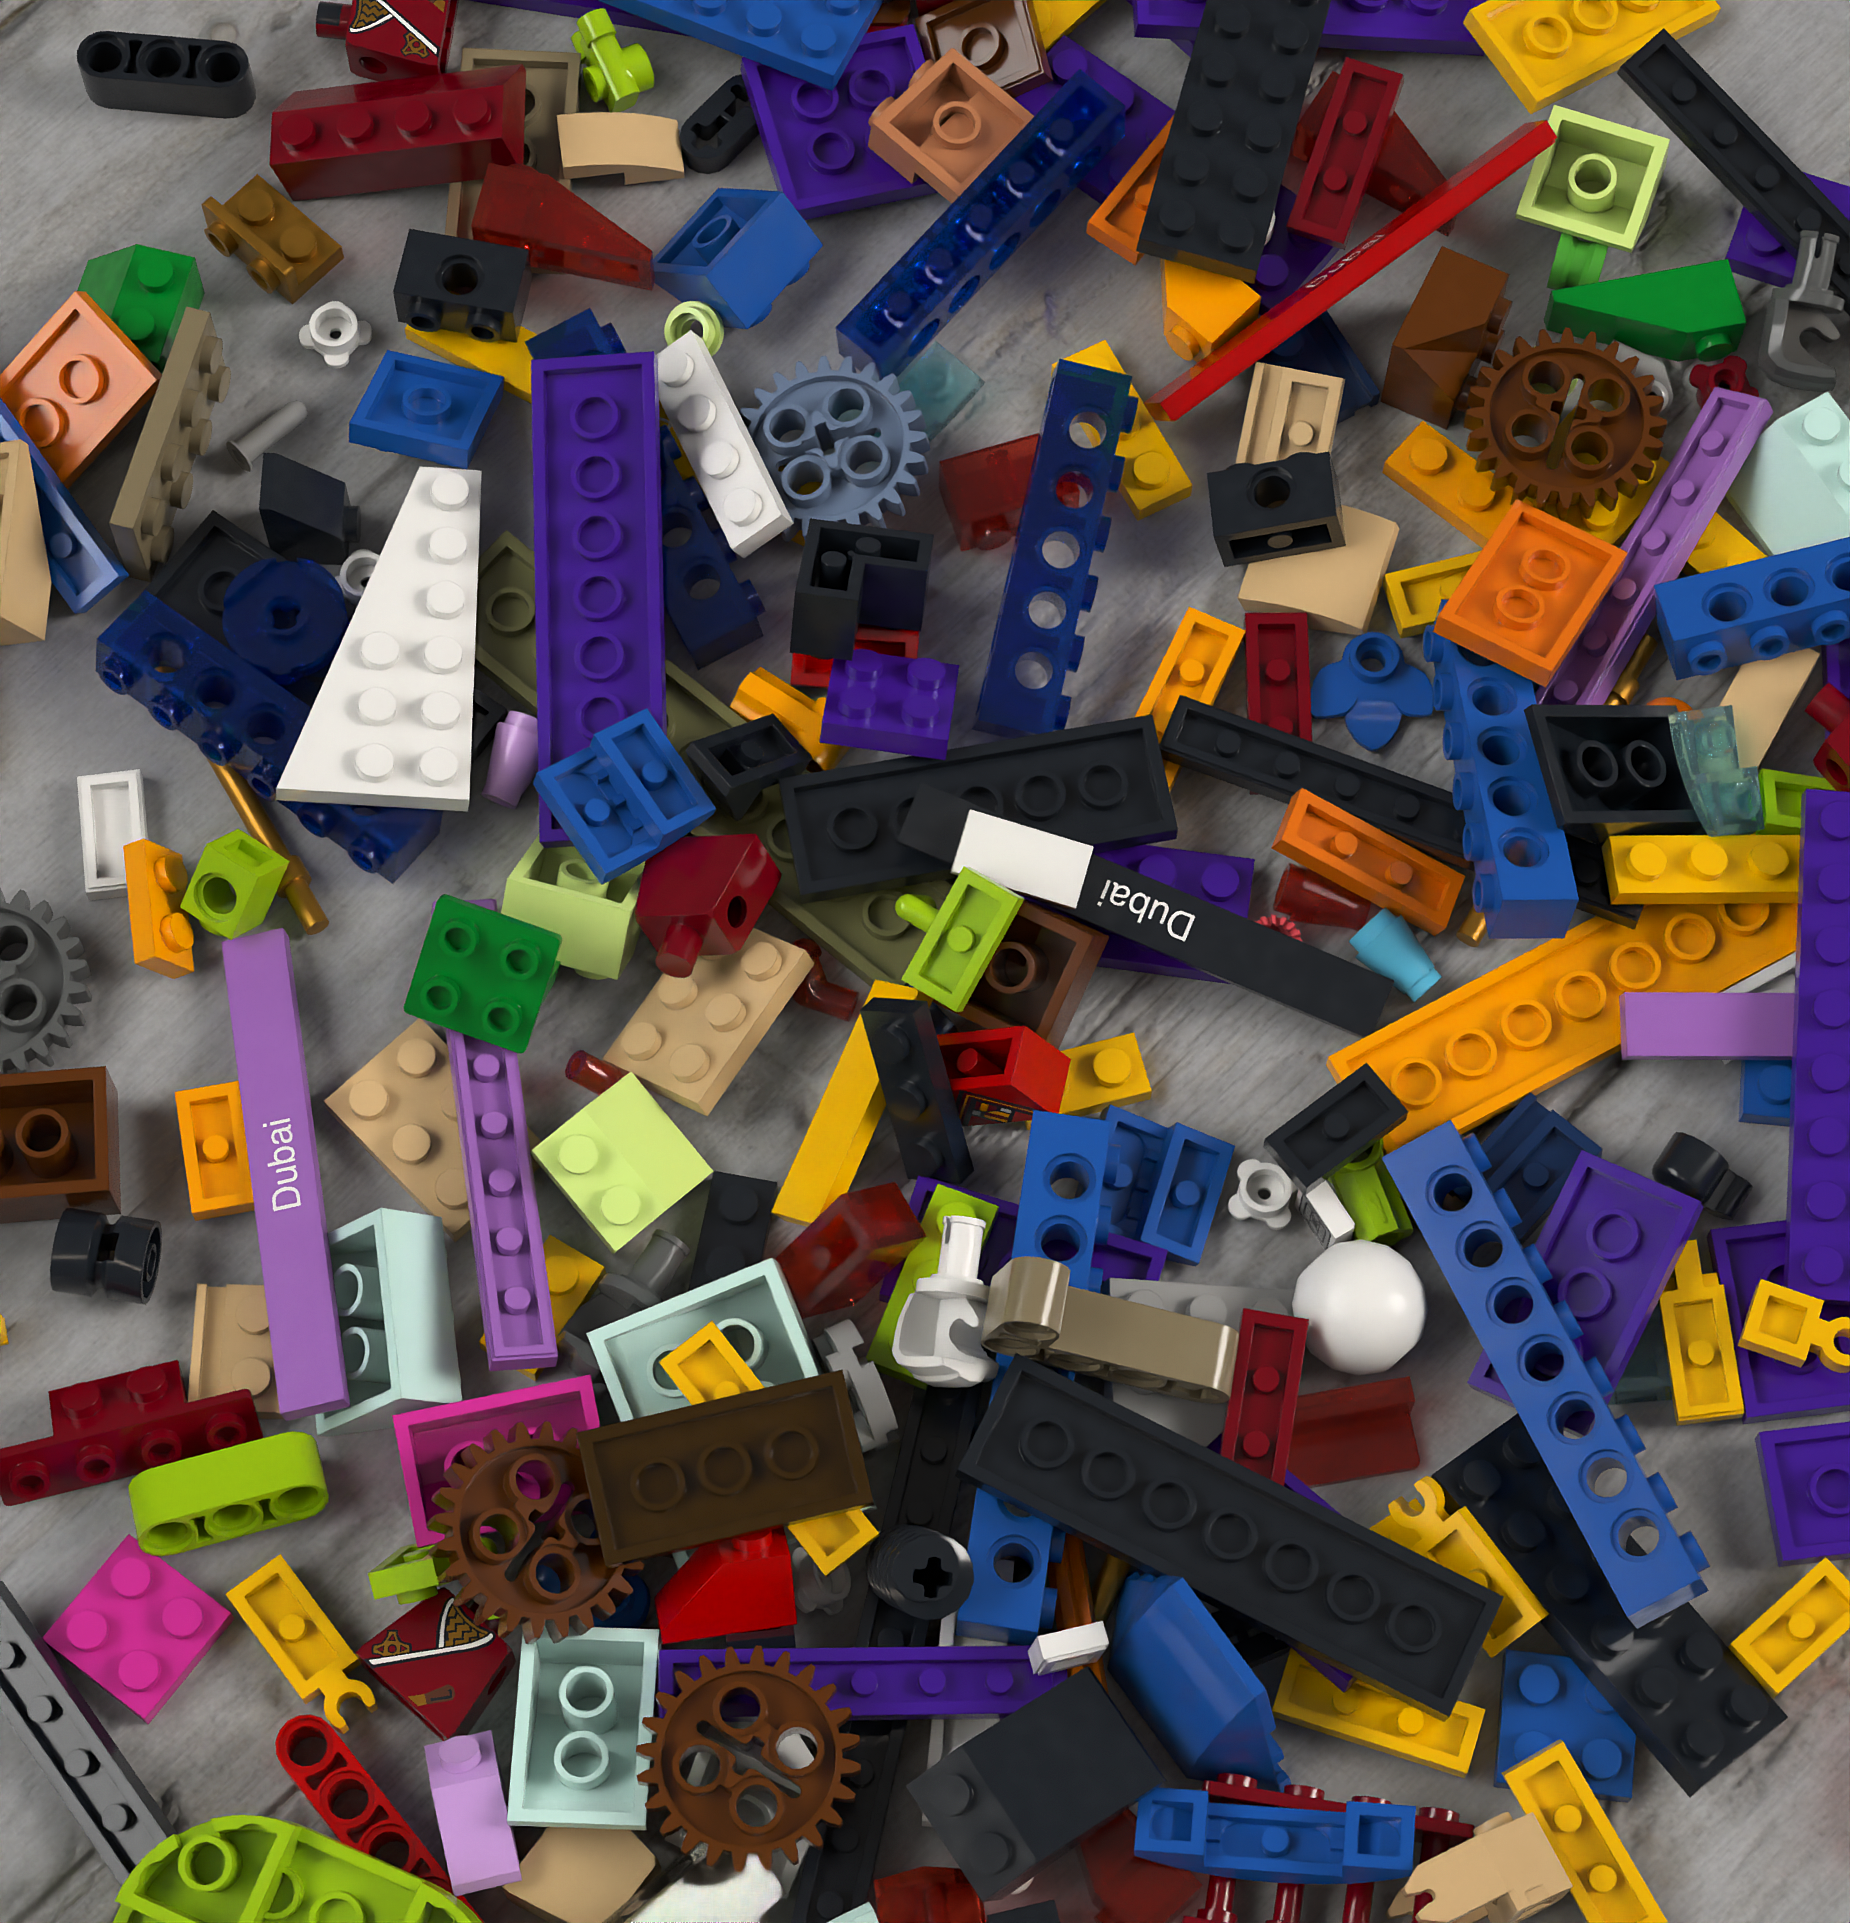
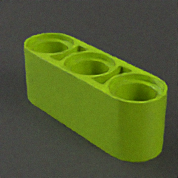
(228, 1493)

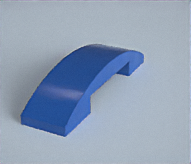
(1273, 1842)

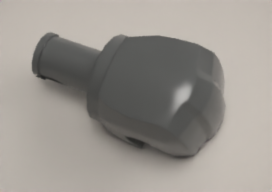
(1802, 309)
(620, 1298)

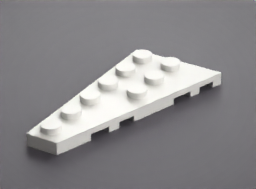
(402, 684)

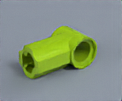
(1372, 1199)

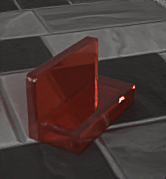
(1353, 1433)

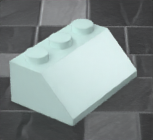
(1797, 479)
(392, 1319)

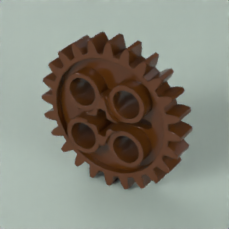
(1620, 439)
(488, 1496)
(710, 1810)

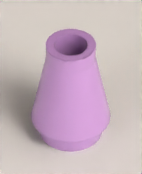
(512, 759)

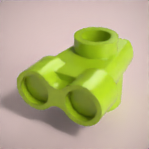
(611, 71)

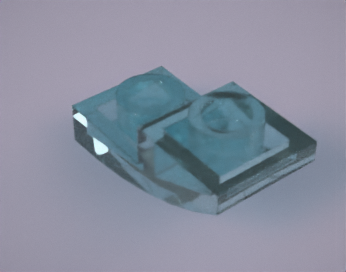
(940, 388)
(1707, 756)

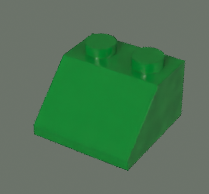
(145, 295)

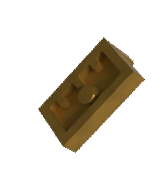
(272, 238)

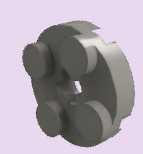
(866, 1392)

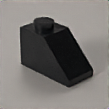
(306, 512)

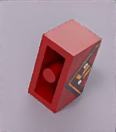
(1003, 1074)

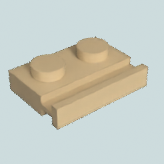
(1288, 414)
(233, 1346)

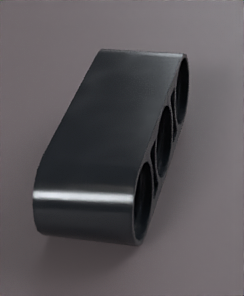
(145, 57)

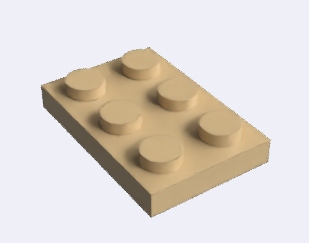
(704, 1027)
(408, 1122)

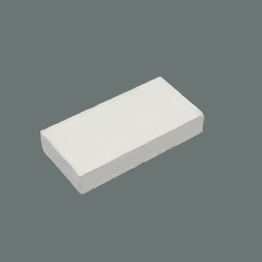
(109, 818)
(1024, 859)

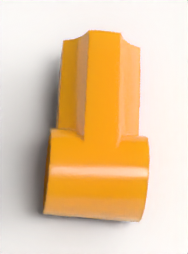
(766, 694)

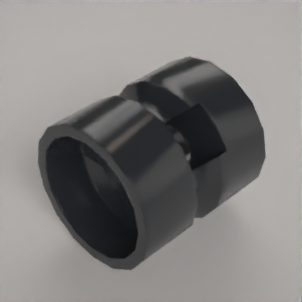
(83, 1253)

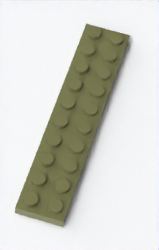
(854, 929)

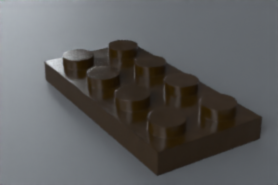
(724, 1469)

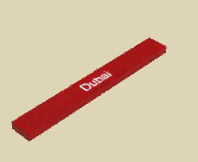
(1350, 271)

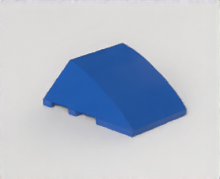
(1192, 1684)

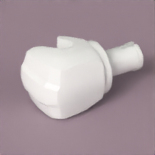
(945, 1316)

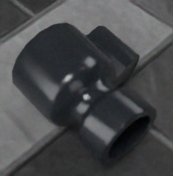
(1702, 1174)

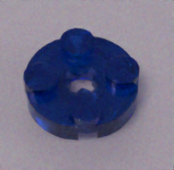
(291, 652)

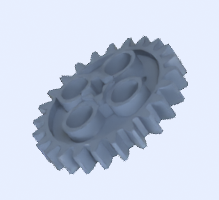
(813, 405)

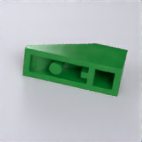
(1659, 313)

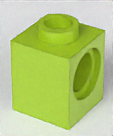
(252, 872)

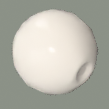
(1361, 1307)

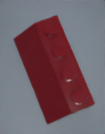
(398, 132)

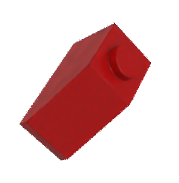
(729, 1589)

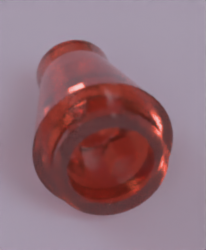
(1318, 901)

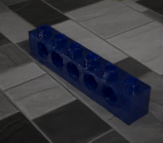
(983, 227)
(1074, 396)
(706, 626)
(157, 636)

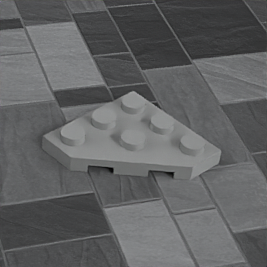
(1209, 1302)

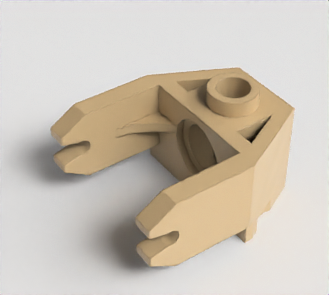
(1496, 1875)

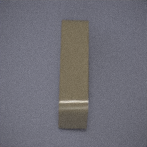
(1106, 1336)

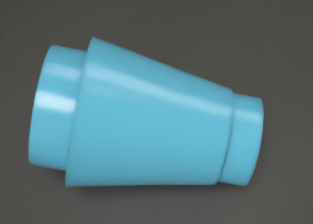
(1394, 952)

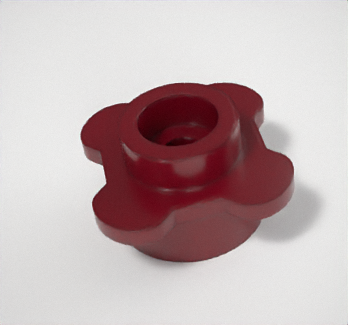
(1731, 372)

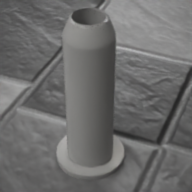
(267, 434)

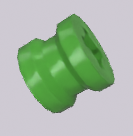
(1576, 262)

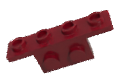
(121, 1429)

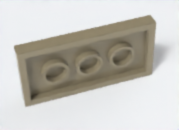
(550, 90)
(168, 445)

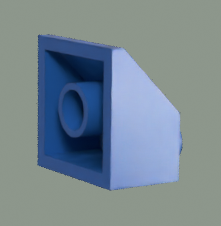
(737, 254)

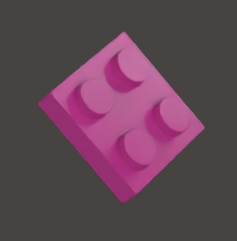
(138, 1629)

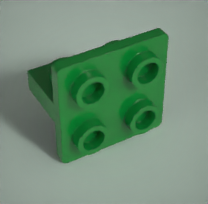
(483, 973)

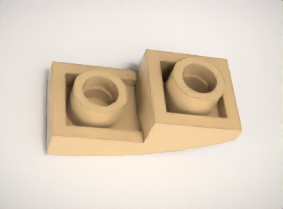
(619, 142)

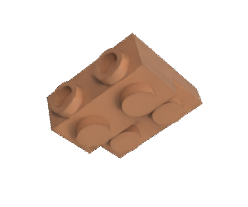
(946, 125)

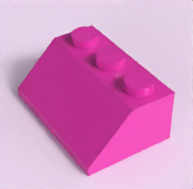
(437, 1435)

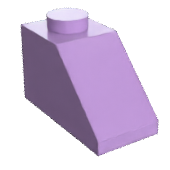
(472, 1813)

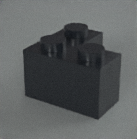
(854, 578)

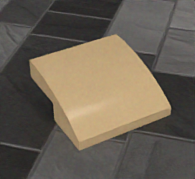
(1332, 584)

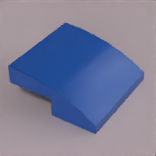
(624, 796)
(1164, 1184)

